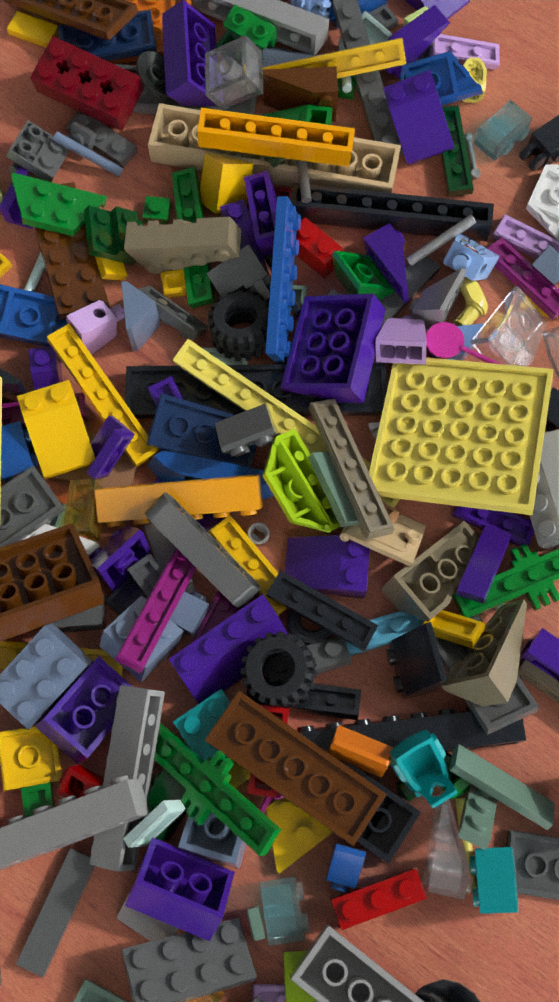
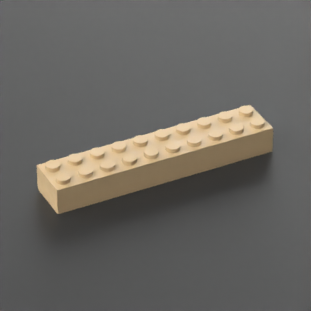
(176, 144)

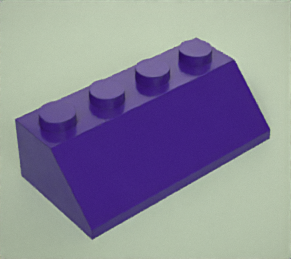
(185, 41)
(216, 657)

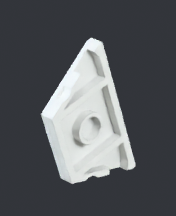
(545, 200)

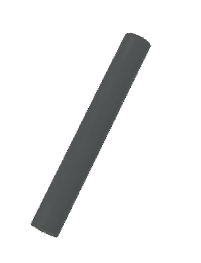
(304, 181)

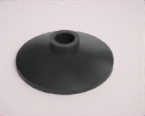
(151, 71)

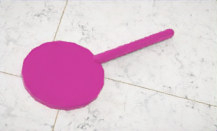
(447, 341)

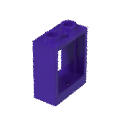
(543, 652)

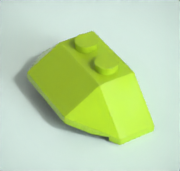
(296, 484)

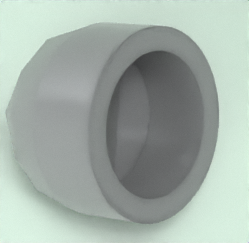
(263, 529)

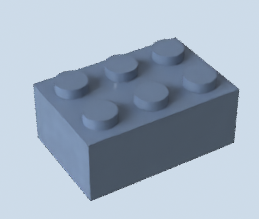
(41, 675)

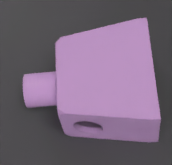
(96, 324)
(402, 341)

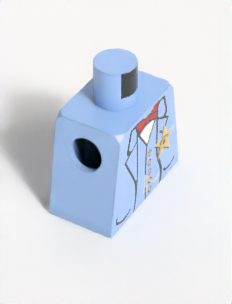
(470, 256)

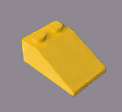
(56, 429)

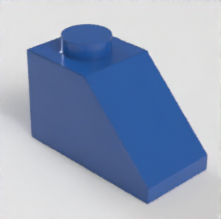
(344, 867)

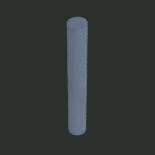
(88, 154)

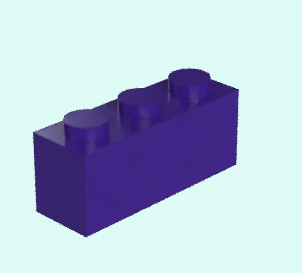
(262, 206)

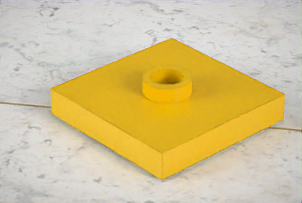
(27, 759)

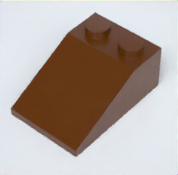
(301, 87)

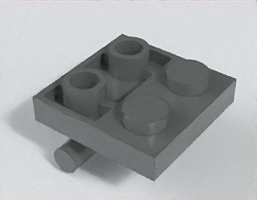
(37, 152)

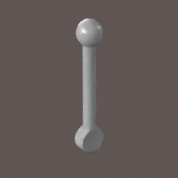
(475, 173)

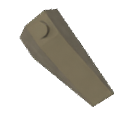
(492, 665)

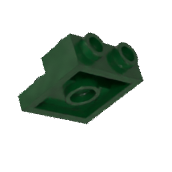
(107, 232)

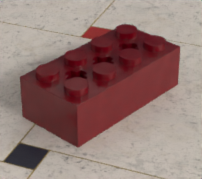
(87, 83)

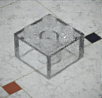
(234, 73)

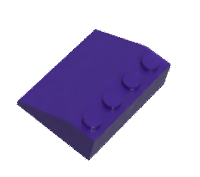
(334, 347)

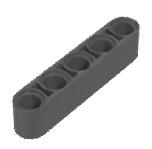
(202, 550)

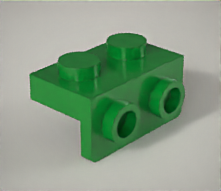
(244, 23)

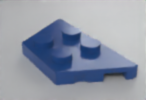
(450, 77)
(28, 316)

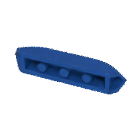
(175, 466)

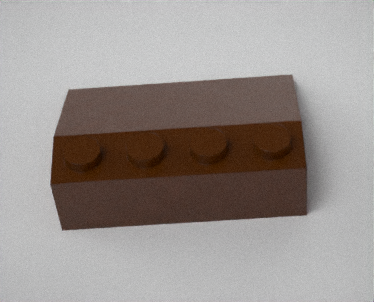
(45, 581)

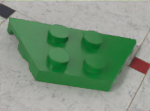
(52, 204)

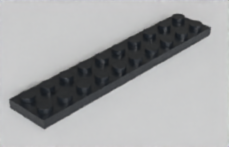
(266, 376)

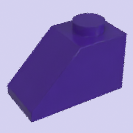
(45, 367)

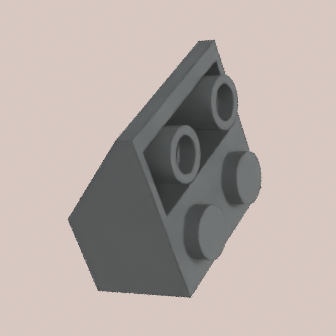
(246, 430)

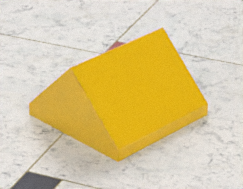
(223, 180)

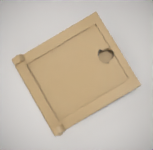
(393, 544)

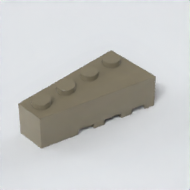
(182, 243)

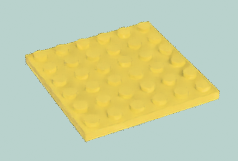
(463, 434)

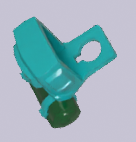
(420, 767)

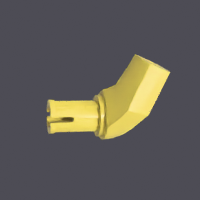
(475, 303)

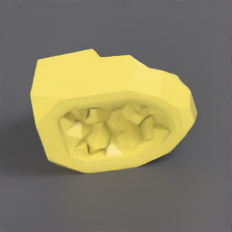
(479, 73)

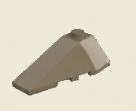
(434, 575)

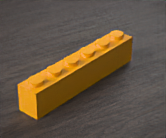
(275, 137)
(195, 496)

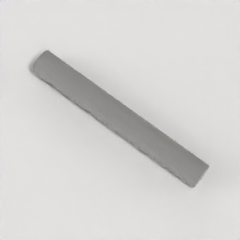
(441, 240)

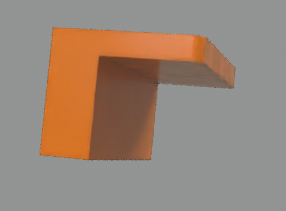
(360, 751)

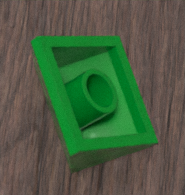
(360, 274)

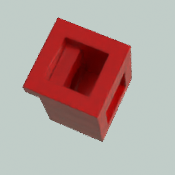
(72, 781)

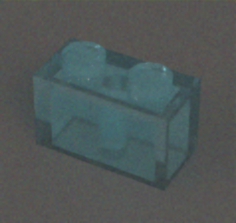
(503, 130)
(282, 910)

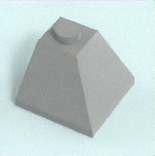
(438, 299)

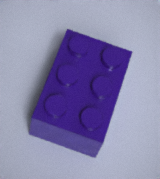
(180, 889)

